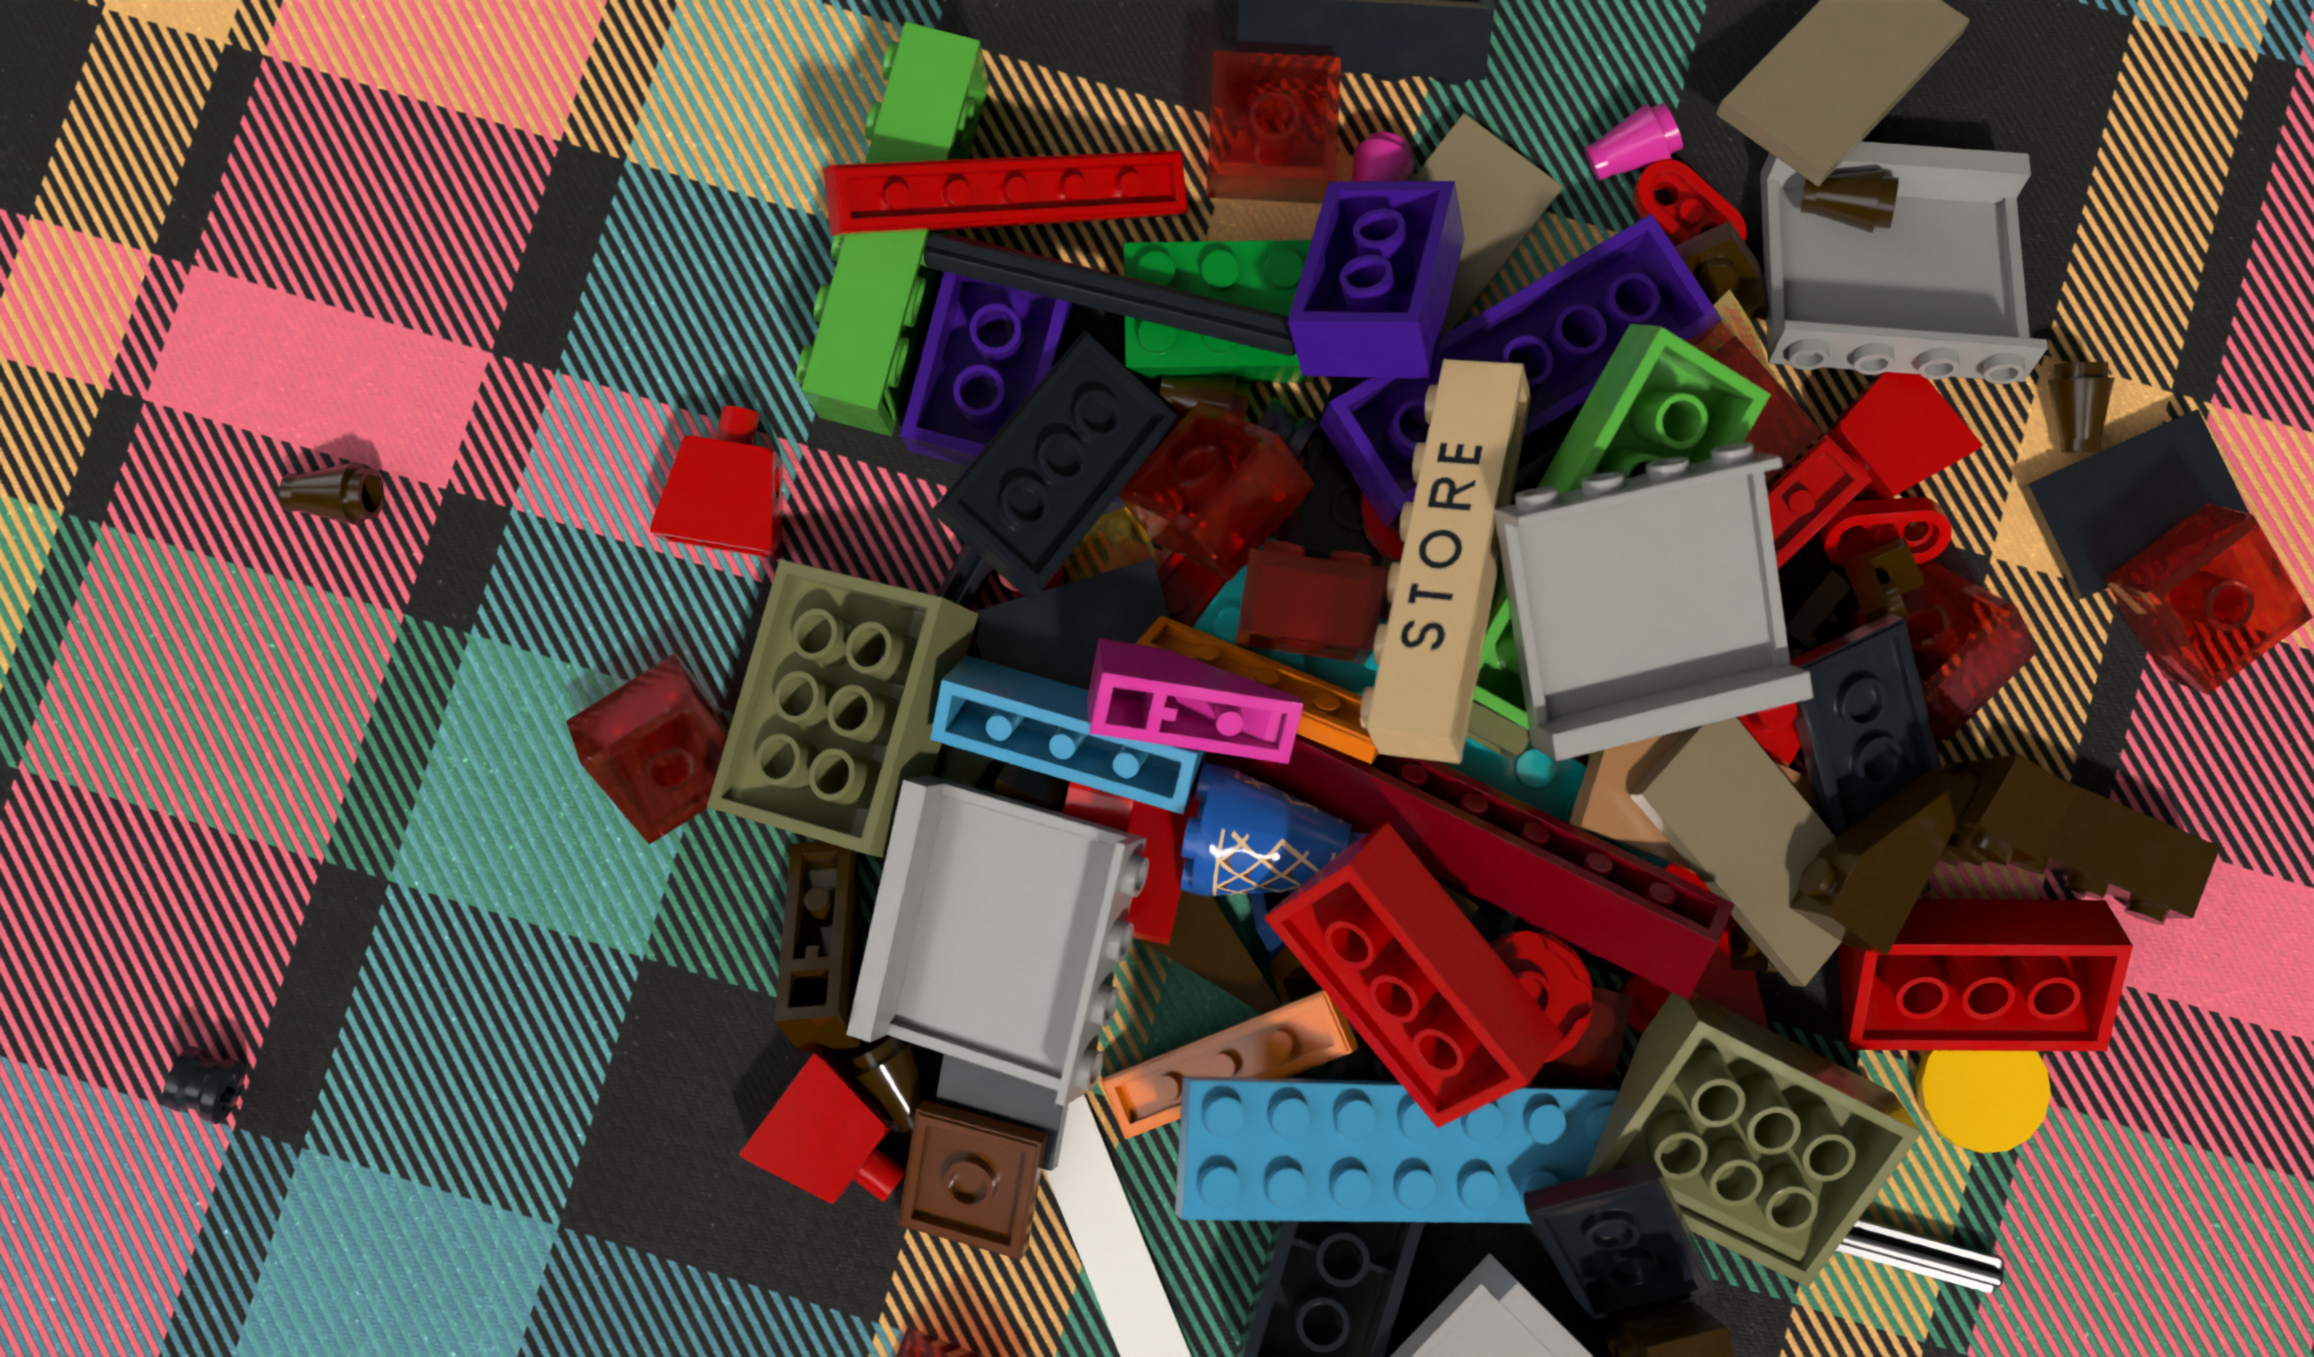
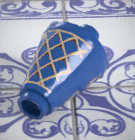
(1256, 837)

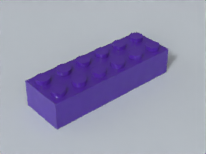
(1554, 327)

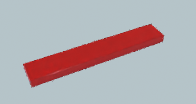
(1003, 192)

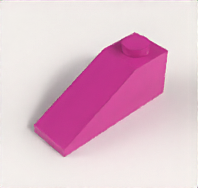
(1188, 704)

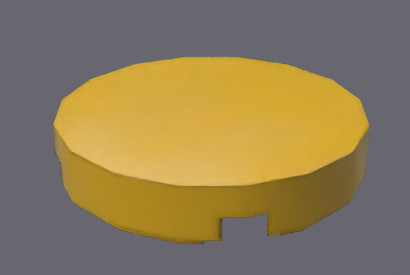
(1983, 1096)

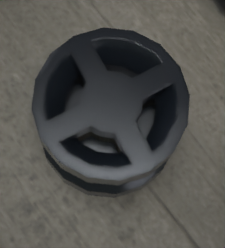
(1292, 430)
(204, 1084)

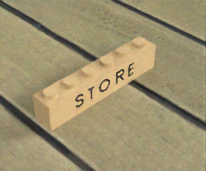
(1448, 562)

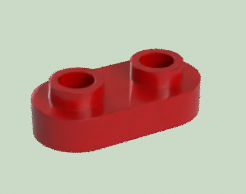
(1694, 205)
(1882, 522)

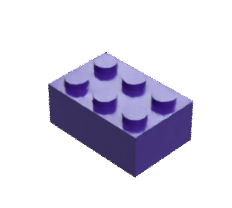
(1377, 279)
(980, 364)

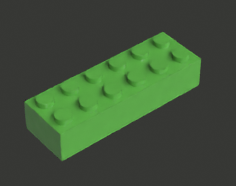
(880, 279)
(1647, 406)

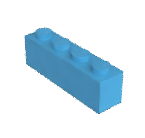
(1047, 730)

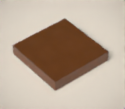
(972, 1179)

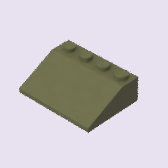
(838, 705)
(1754, 1134)

